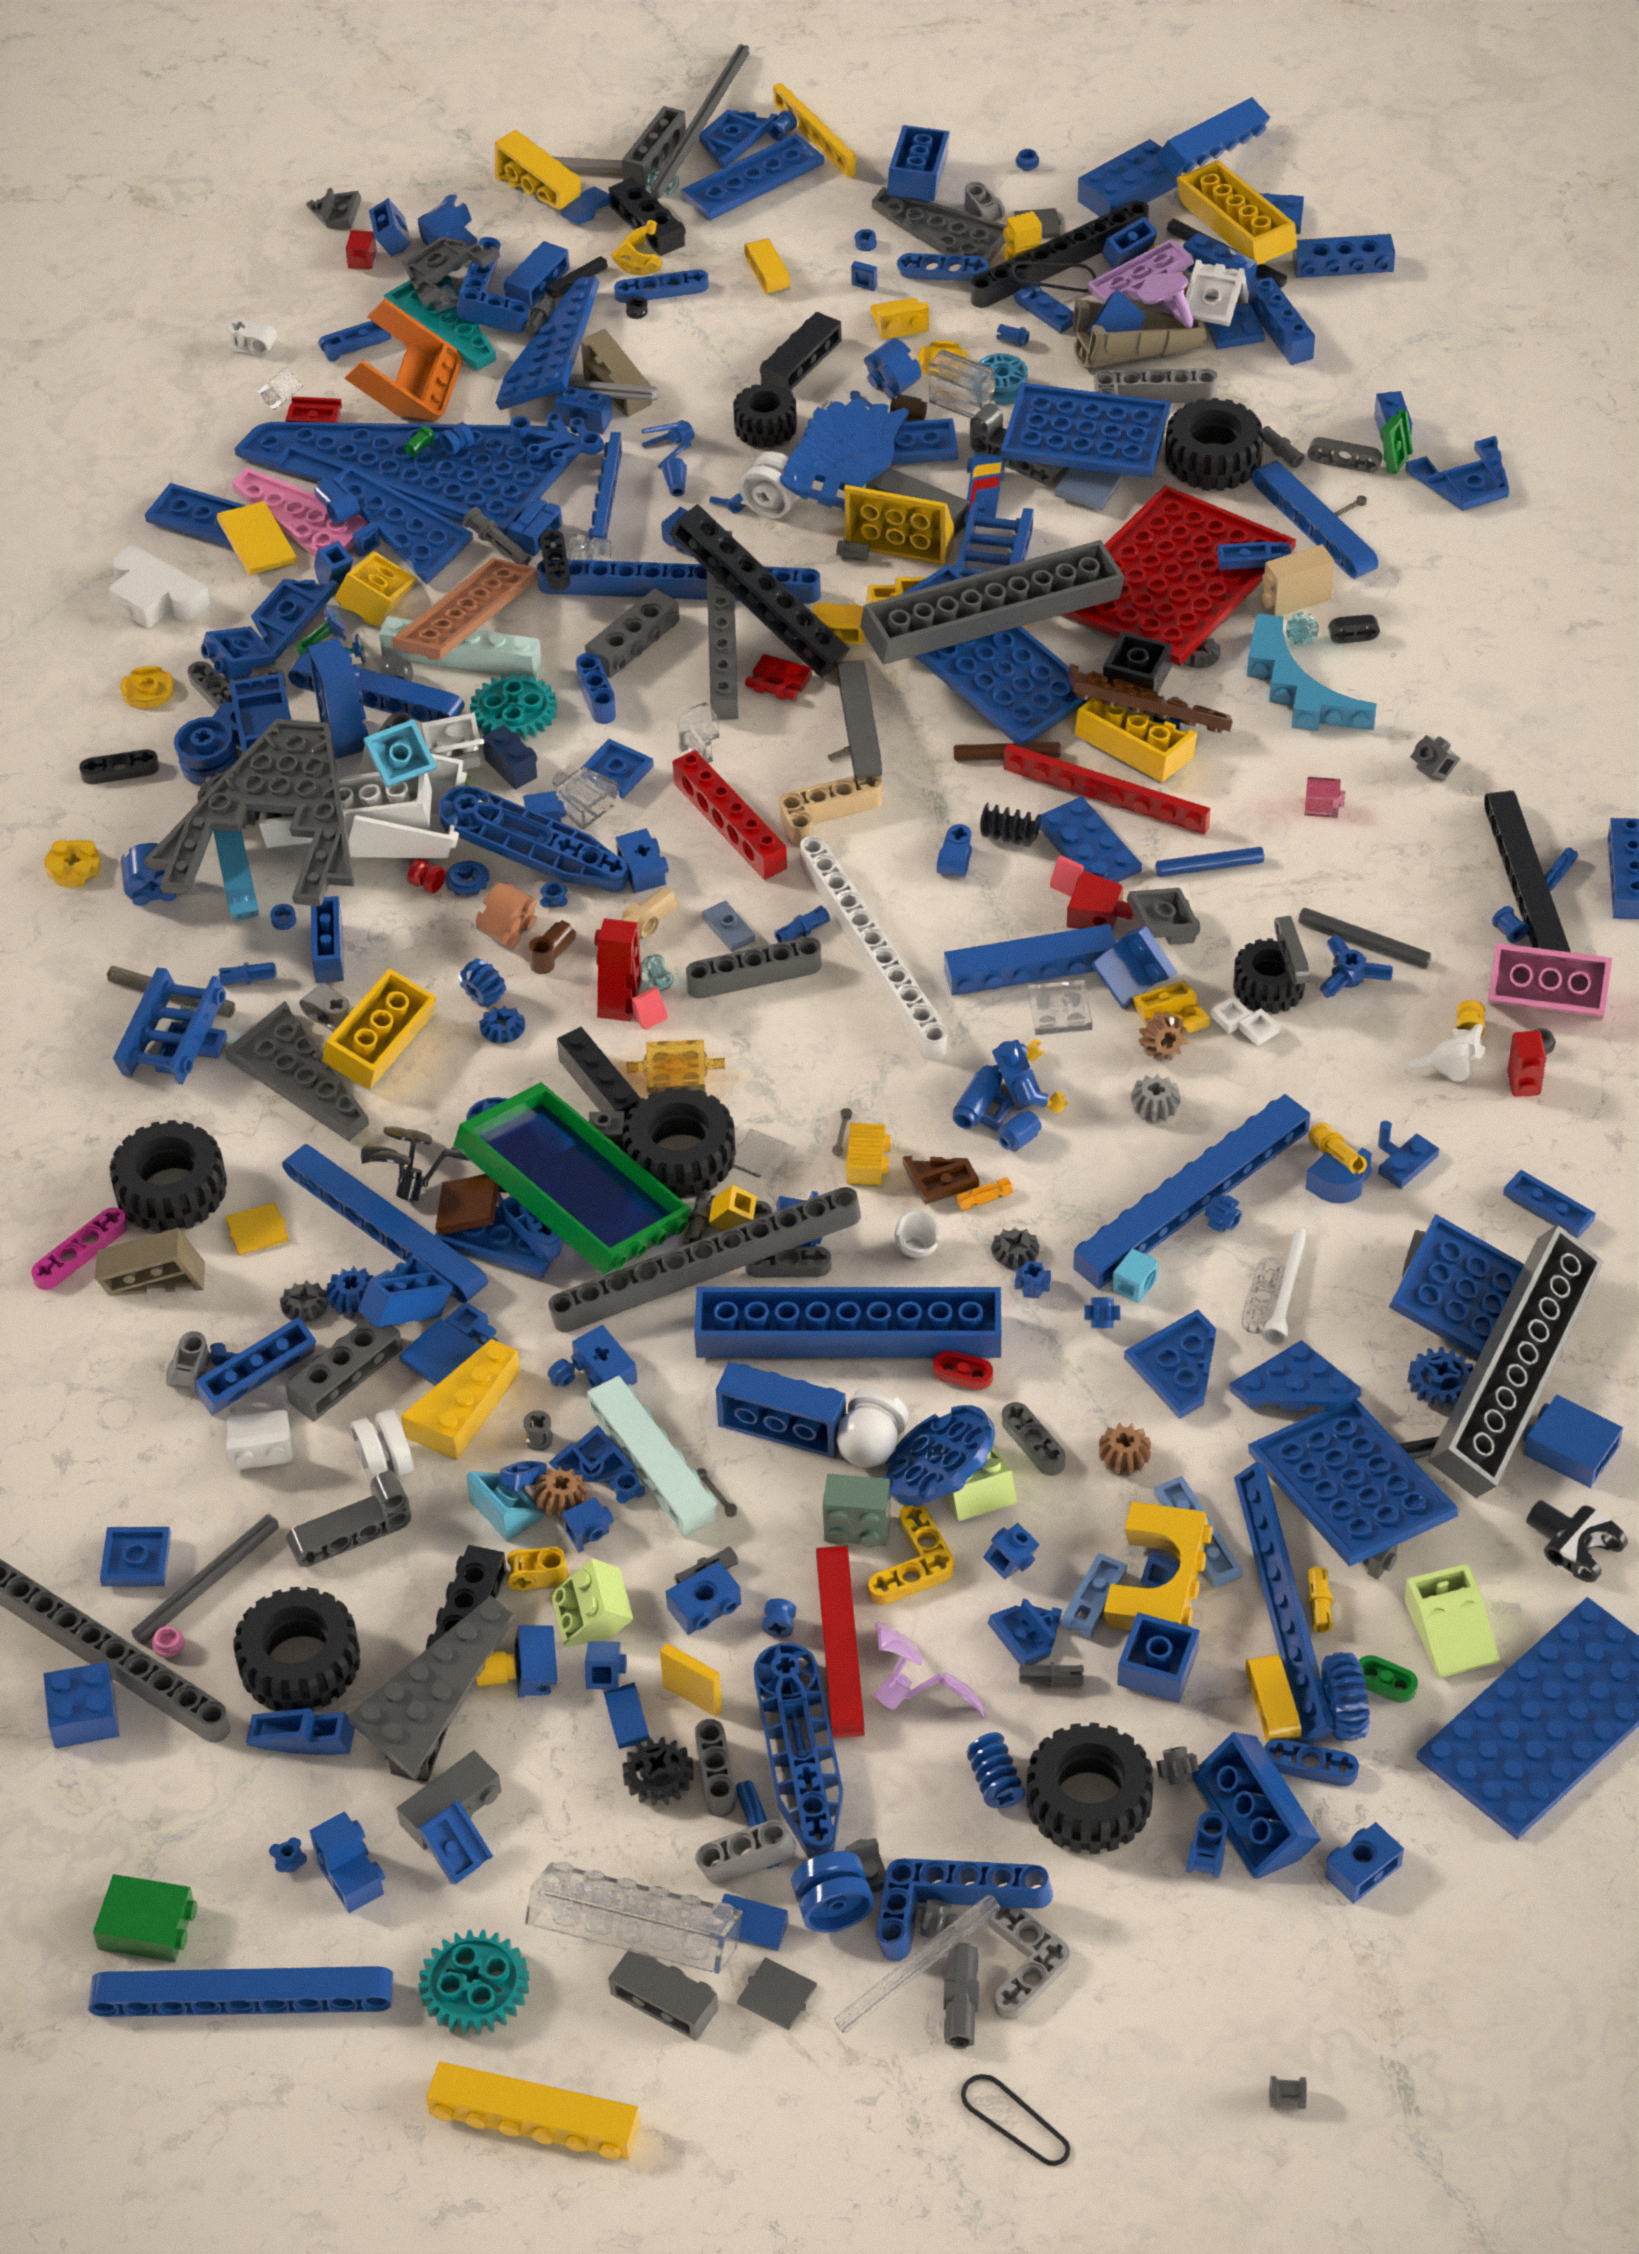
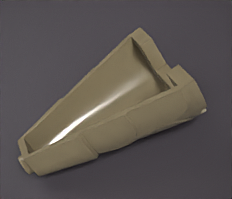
(1160, 336)

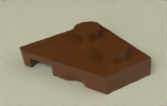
(941, 1177)

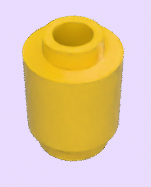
(498, 1669)

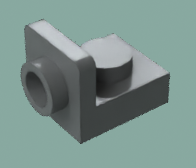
(872, 1863)

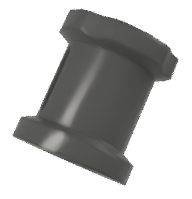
(542, 1426)
(1287, 2092)

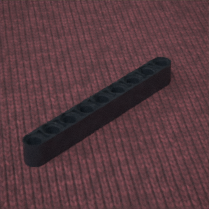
(1070, 247)
(1524, 871)

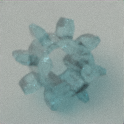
(1302, 628)

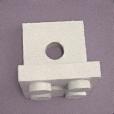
(1217, 283)

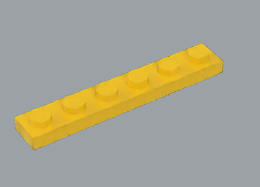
(815, 130)

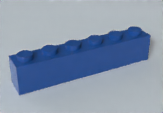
(1214, 137)
(1026, 959)

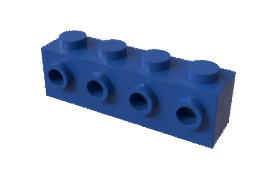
(1624, 867)

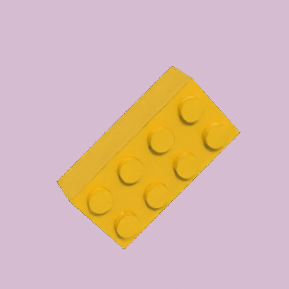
(379, 1029)

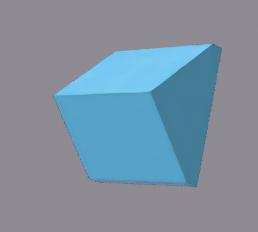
(504, 1509)

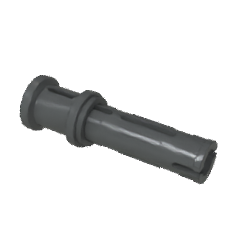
(488, 531)

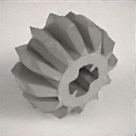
(1155, 1098)

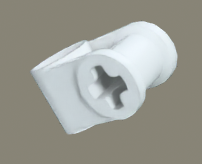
(251, 338)

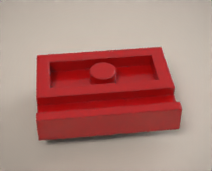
(314, 409)

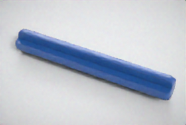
(1209, 861)

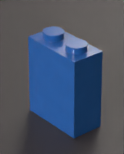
(1572, 1440)

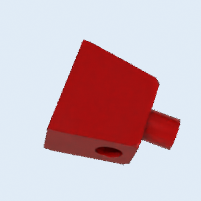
(1096, 903)

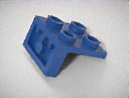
(1133, 966)

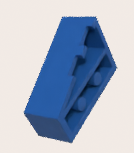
(405, 1294)

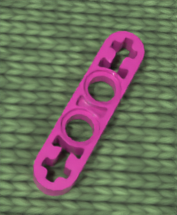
(75, 1245)

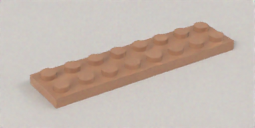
(465, 609)

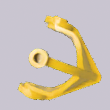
(639, 263)

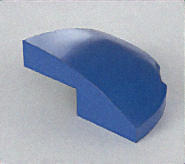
(593, 1458)

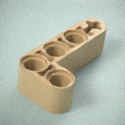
(826, 802)

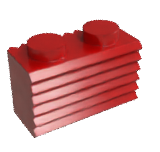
(1526, 1063)

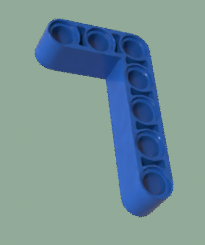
(485, 307)
(952, 1890)

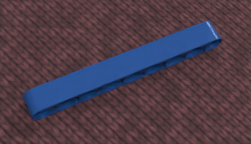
(382, 1220)
(241, 1991)

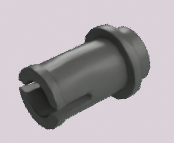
(852, 550)

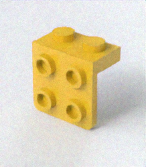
(900, 318)

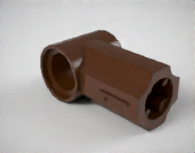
(546, 948)

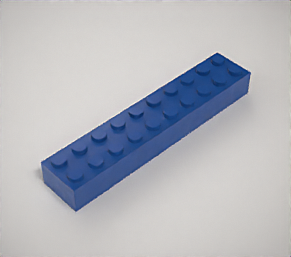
(847, 1322)

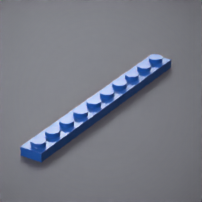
(1284, 1603)

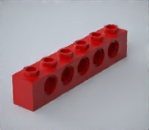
(730, 815)

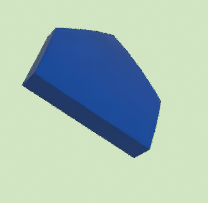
(1026, 1631)

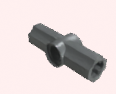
(961, 1996)

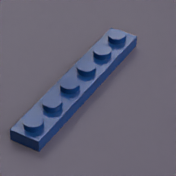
(606, 487)

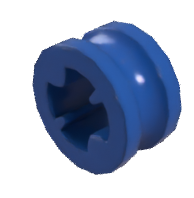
(865, 240)
(279, 910)

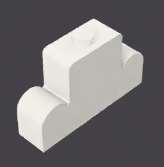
(151, 589)

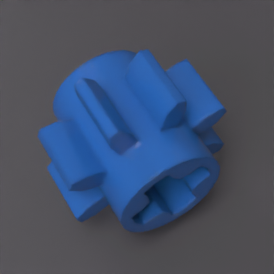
(1223, 1213)
(1032, 1279)
(1102, 1312)

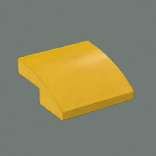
(1178, 1000)

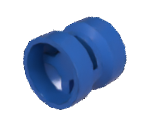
(457, 438)

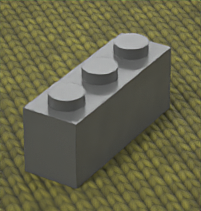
(467, 1781)
(664, 1993)

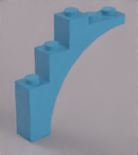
(1291, 685)

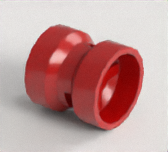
(424, 875)

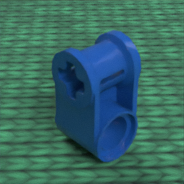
(956, 851)
(1208, 1849)

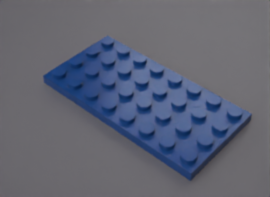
(1005, 676)
(1543, 1720)

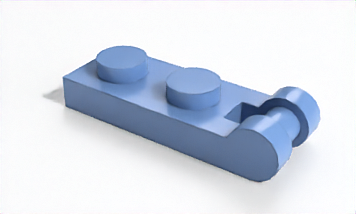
(1093, 1595)

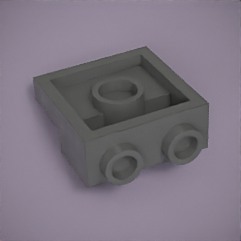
(1165, 914)

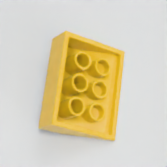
(899, 524)

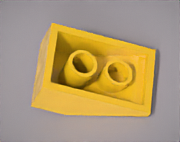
(374, 588)

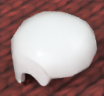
(917, 1234)

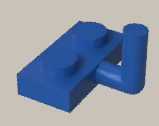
(1404, 1161)

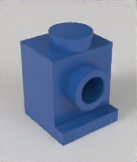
(586, 1523)

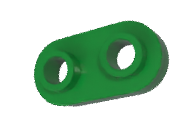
(1387, 1678)

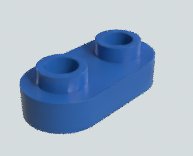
(521, 1474)

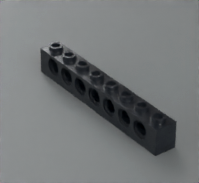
(759, 591)
(478, 1565)

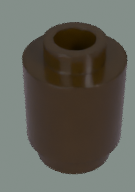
(915, 406)

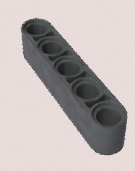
(753, 967)

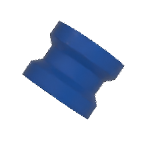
(778, 1617)

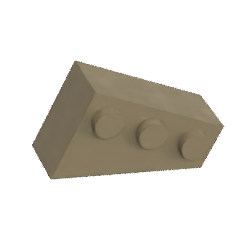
(608, 363)
(150, 1262)

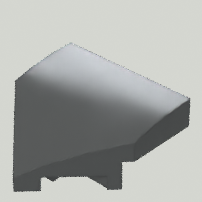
(337, 209)

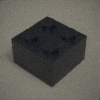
(1139, 661)

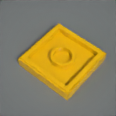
(691, 1679)

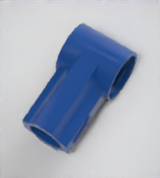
(338, 504)

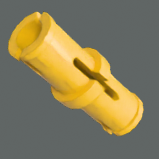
(1320, 1599)

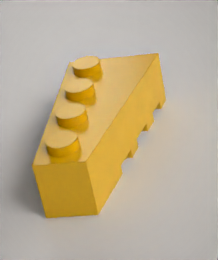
(535, 171)
(1135, 739)
(462, 1402)

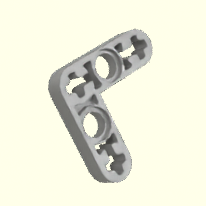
(1037, 1958)

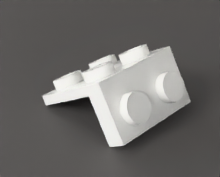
(451, 734)
(259, 1440)

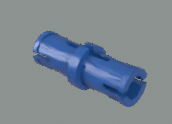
(802, 925)

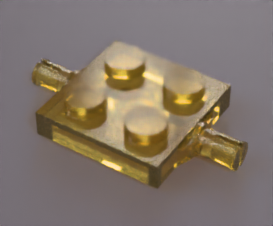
(675, 1065)

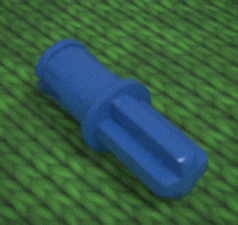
(247, 973)

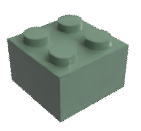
(856, 1510)

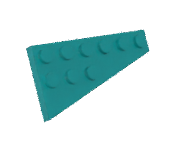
(457, 332)

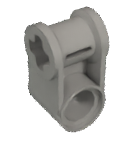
(982, 202)
(325, 1006)
(187, 1363)

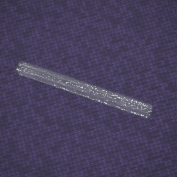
(916, 1964)

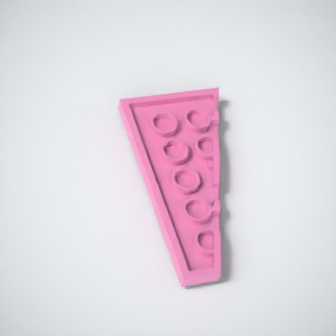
(297, 511)

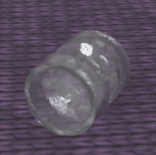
(583, 548)

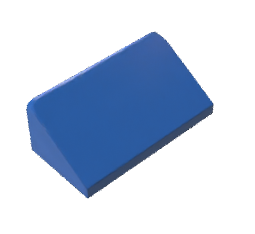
(760, 1922)

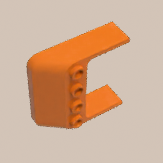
(425, 372)

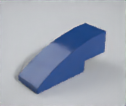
(301, 1732)

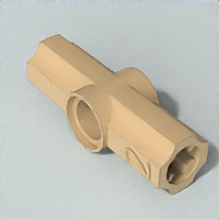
(651, 911)

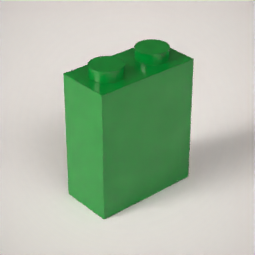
(144, 1918)

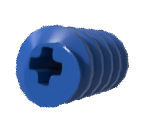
(995, 1771)

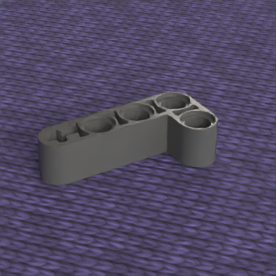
(988, 436)
(352, 1525)

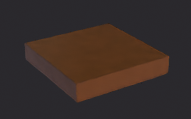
(467, 1204)

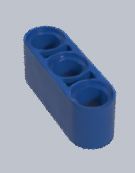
(596, 688)

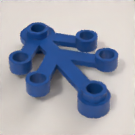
(587, 443)

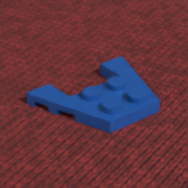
(1467, 484)

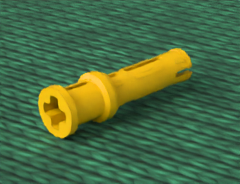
(1334, 1145)

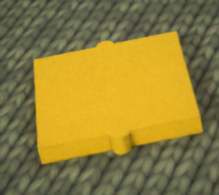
(257, 1228)

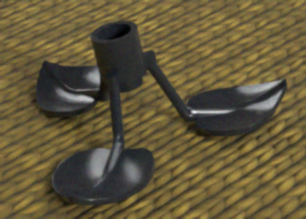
(410, 1178)

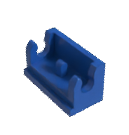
(535, 1659)

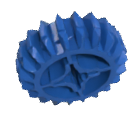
(1346, 1696)

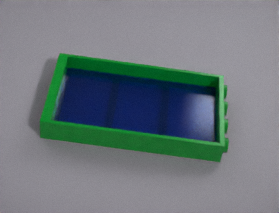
(572, 1178)

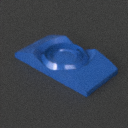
(257, 705)

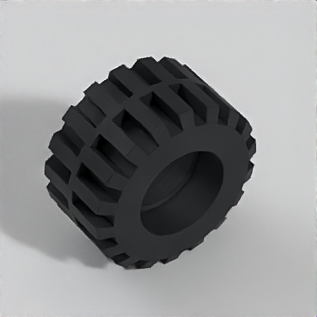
(765, 415)
(1263, 978)

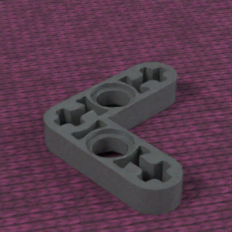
(215, 698)
(809, 1253)

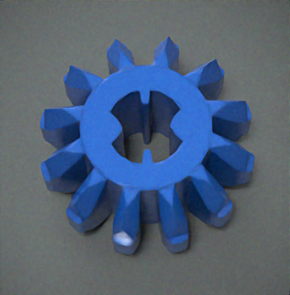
(482, 982)
(347, 1290)

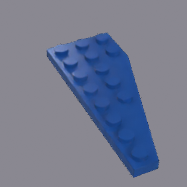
(551, 354)

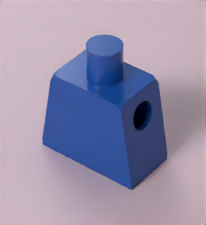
(1118, 315)

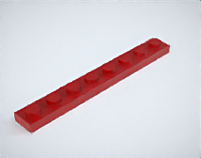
(1107, 788)

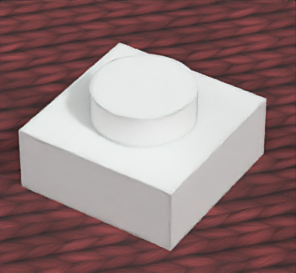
(1229, 1014)
(1259, 1027)

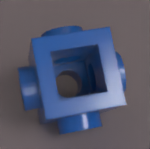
(1016, 1546)

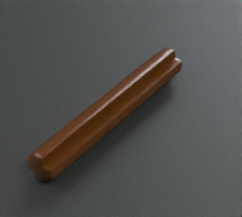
(995, 751)

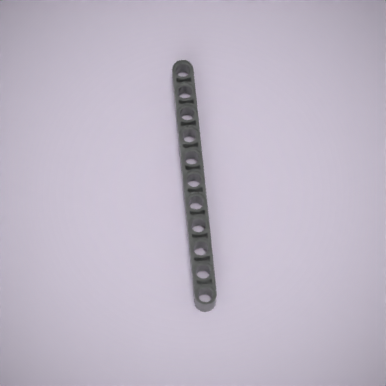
(704, 1259)
(107, 1646)

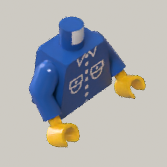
(1019, 1077)

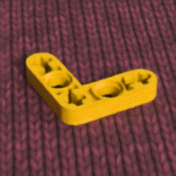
(926, 1557)

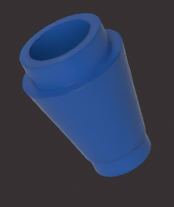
(675, 475)

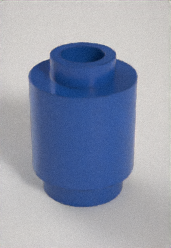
(1019, 1131)

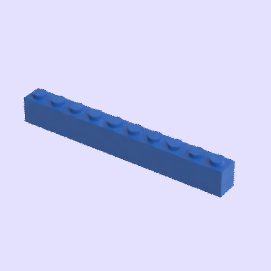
(1192, 1189)

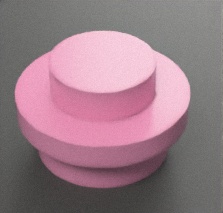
(168, 1642)

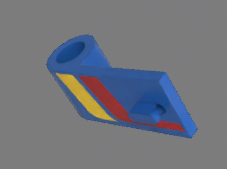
(985, 482)

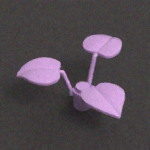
(897, 1684)

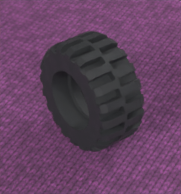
(1218, 423)
(681, 1113)
(164, 1148)
(291, 1616)
(1089, 1824)

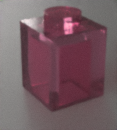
(1323, 797)

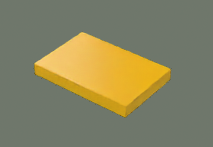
(256, 538)

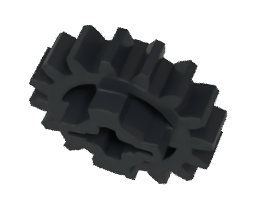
(658, 1773)

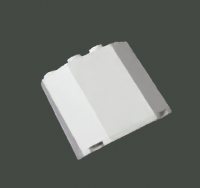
(392, 840)

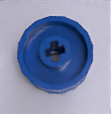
(205, 747)
(832, 1891)

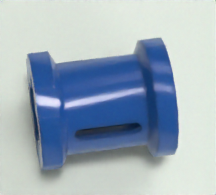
(785, 122)
(1510, 924)

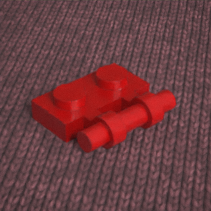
(779, 677)

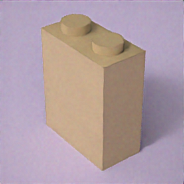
(1298, 580)

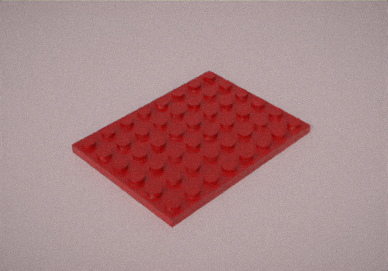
(1174, 573)

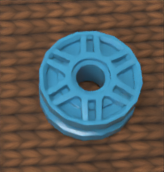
(1008, 375)

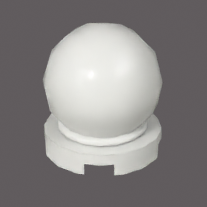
(871, 1427)

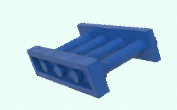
(1018, 544)
(152, 1009)

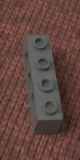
(654, 145)
(634, 631)
(342, 1368)

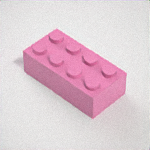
(1550, 980)

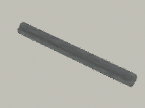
(205, 1579)

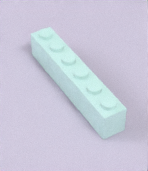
(478, 652)
(655, 1460)

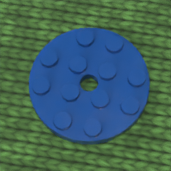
(919, 1471)

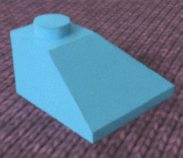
(400, 753)

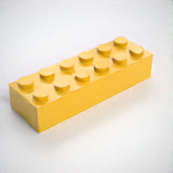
(1237, 212)

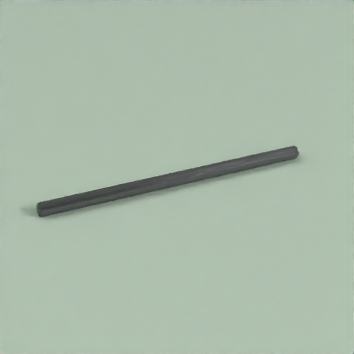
(699, 121)

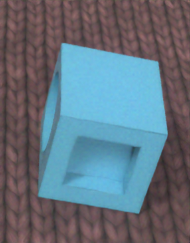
(1135, 1275)

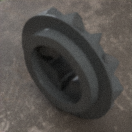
(1204, 658)
(1017, 1257)
(313, 1307)

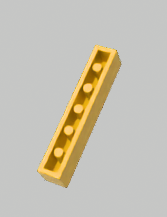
(533, 2111)

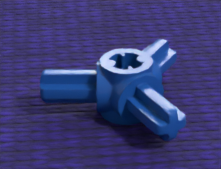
(1350, 968)

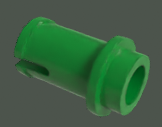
(424, 437)

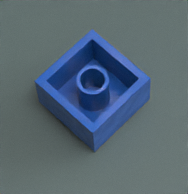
(1158, 1657)
(81, 1705)

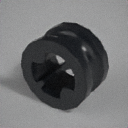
(636, 307)

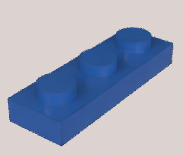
(1549, 1203)

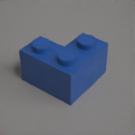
(345, 1862)

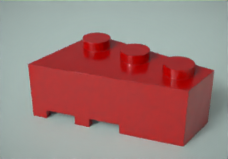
(618, 968)

